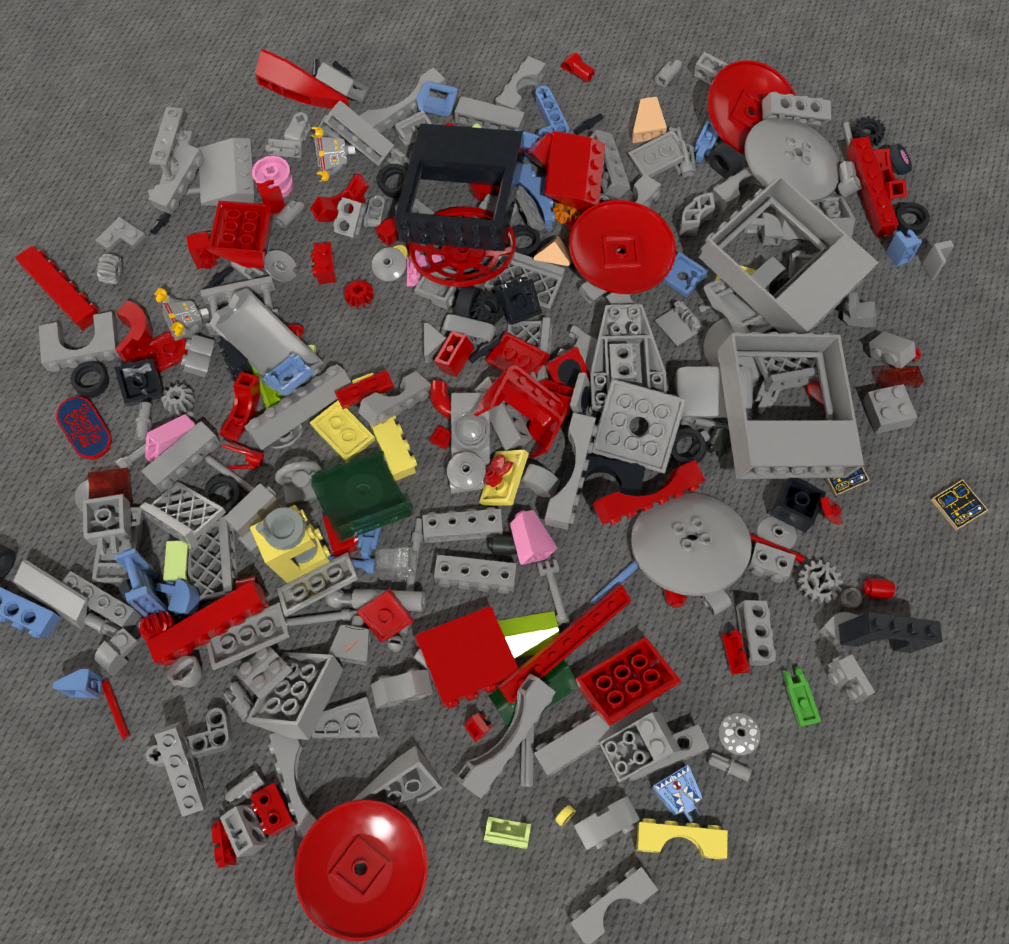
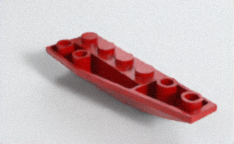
(294, 83)

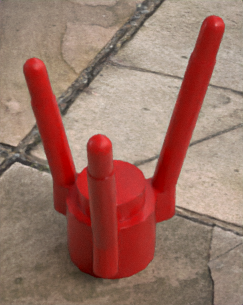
(253, 457)

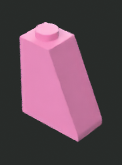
(166, 435)
(531, 538)

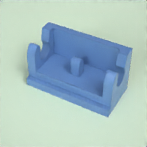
(903, 249)

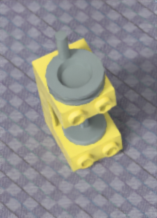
(289, 543)

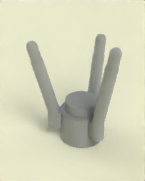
(687, 167)

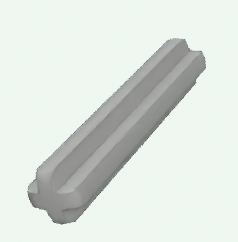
(527, 755)

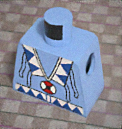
(680, 793)

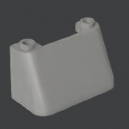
(705, 392)

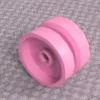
(273, 169)

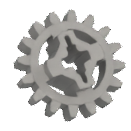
(829, 581)

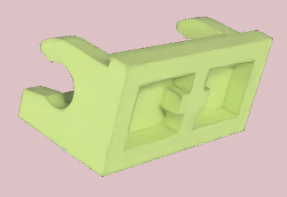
(176, 561)
(507, 832)

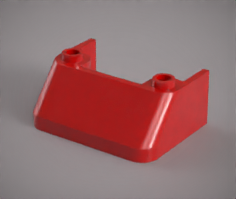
(532, 401)

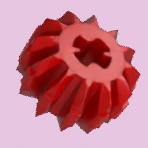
(359, 293)
(155, 624)

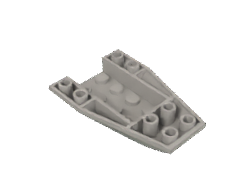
(621, 326)

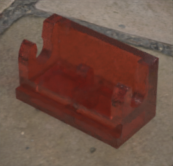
(901, 376)

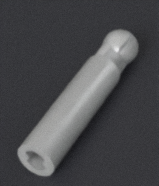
(411, 600)

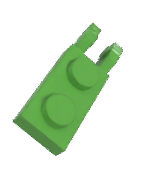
(801, 698)

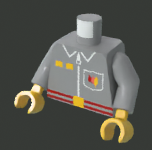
(330, 152)
(181, 316)

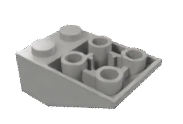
(639, 746)

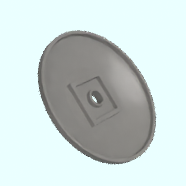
(773, 150)
(687, 565)

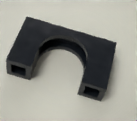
(628, 475)
(906, 632)

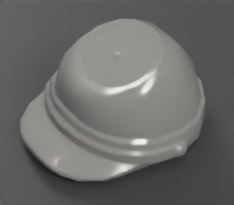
(185, 672)

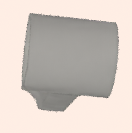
(849, 181)

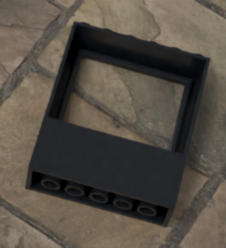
(462, 157)

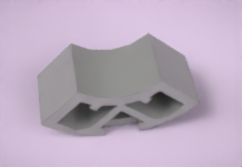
(696, 213)
(404, 687)
(606, 823)

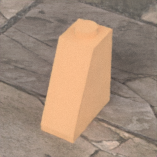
(649, 121)

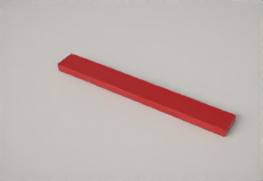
(567, 641)

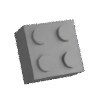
(889, 409)

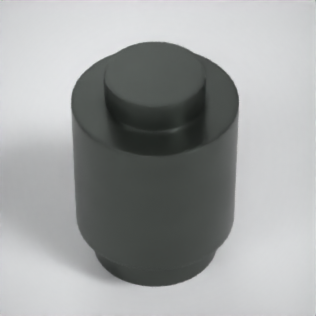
(719, 441)
(502, 545)

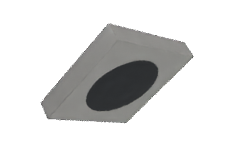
(581, 396)

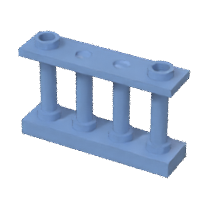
(141, 574)

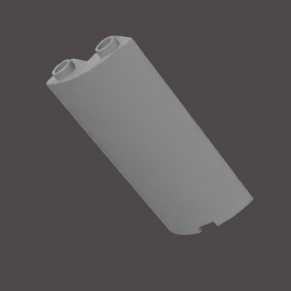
(261, 336)

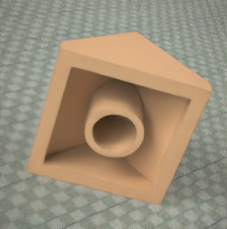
(554, 252)

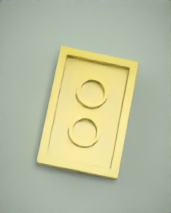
(342, 431)
(506, 491)

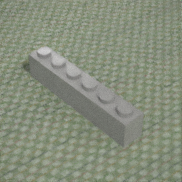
(297, 407)
(581, 740)

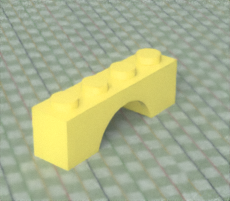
(710, 841)

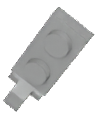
(529, 209)
(765, 398)

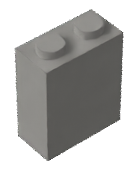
(341, 82)

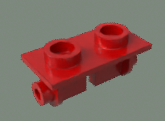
(736, 657)
(225, 853)

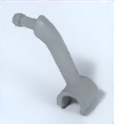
(679, 134)

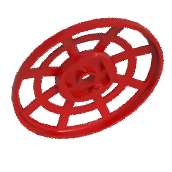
(461, 261)

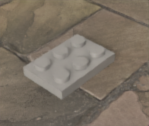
(658, 154)

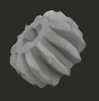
(109, 269)
(185, 399)

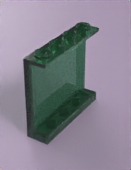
(360, 496)

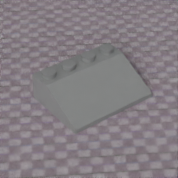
(226, 172)
(833, 207)
(300, 697)

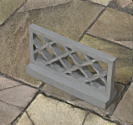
(540, 268)
(544, 341)
(784, 378)
(172, 523)
(228, 561)

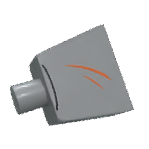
(352, 643)

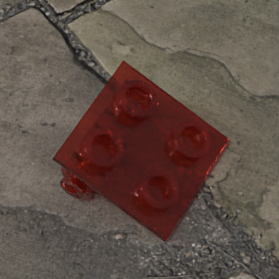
(109, 483)

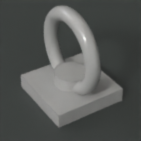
(297, 481)

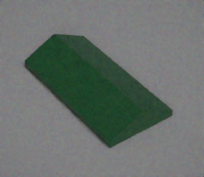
(559, 679)

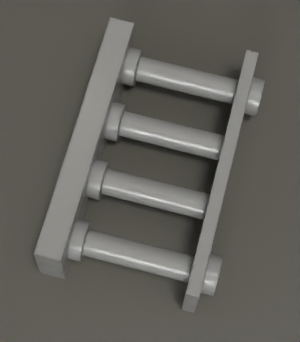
(167, 142)
(225, 293)

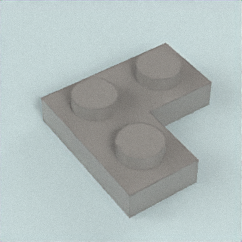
(119, 231)

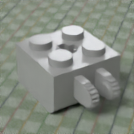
(107, 521)

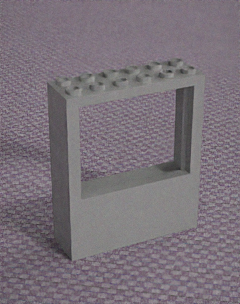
(814, 288)
(792, 447)

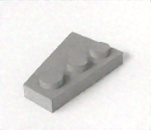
(347, 721)

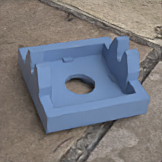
(695, 273)
(290, 367)

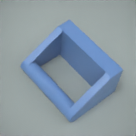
(433, 104)
(80, 684)

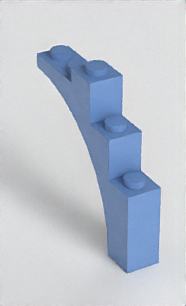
(535, 189)

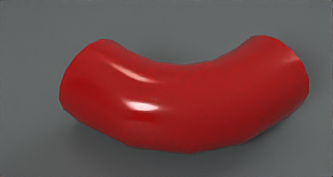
(440, 398)

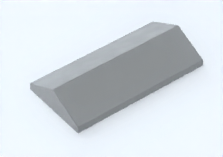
(317, 584)
(52, 593)
(251, 636)

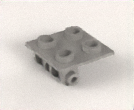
(680, 323)

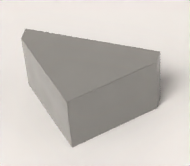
(432, 342)

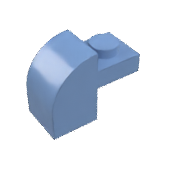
(184, 597)

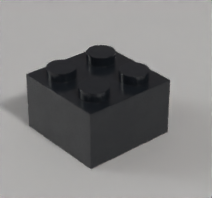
(139, 382)
(798, 504)

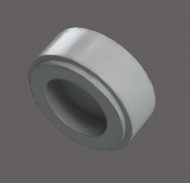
(851, 597)

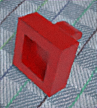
(476, 727)

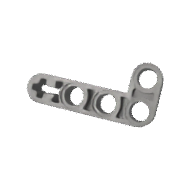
(210, 738)

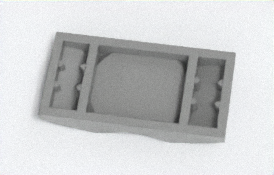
(735, 308)
(468, 431)
(106, 568)

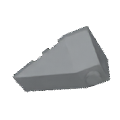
(403, 780)

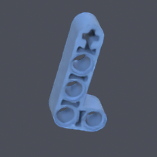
(550, 112)

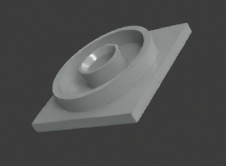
(632, 401)

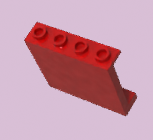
(466, 657)

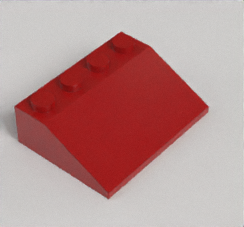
(574, 170)
(241, 233)
(627, 681)

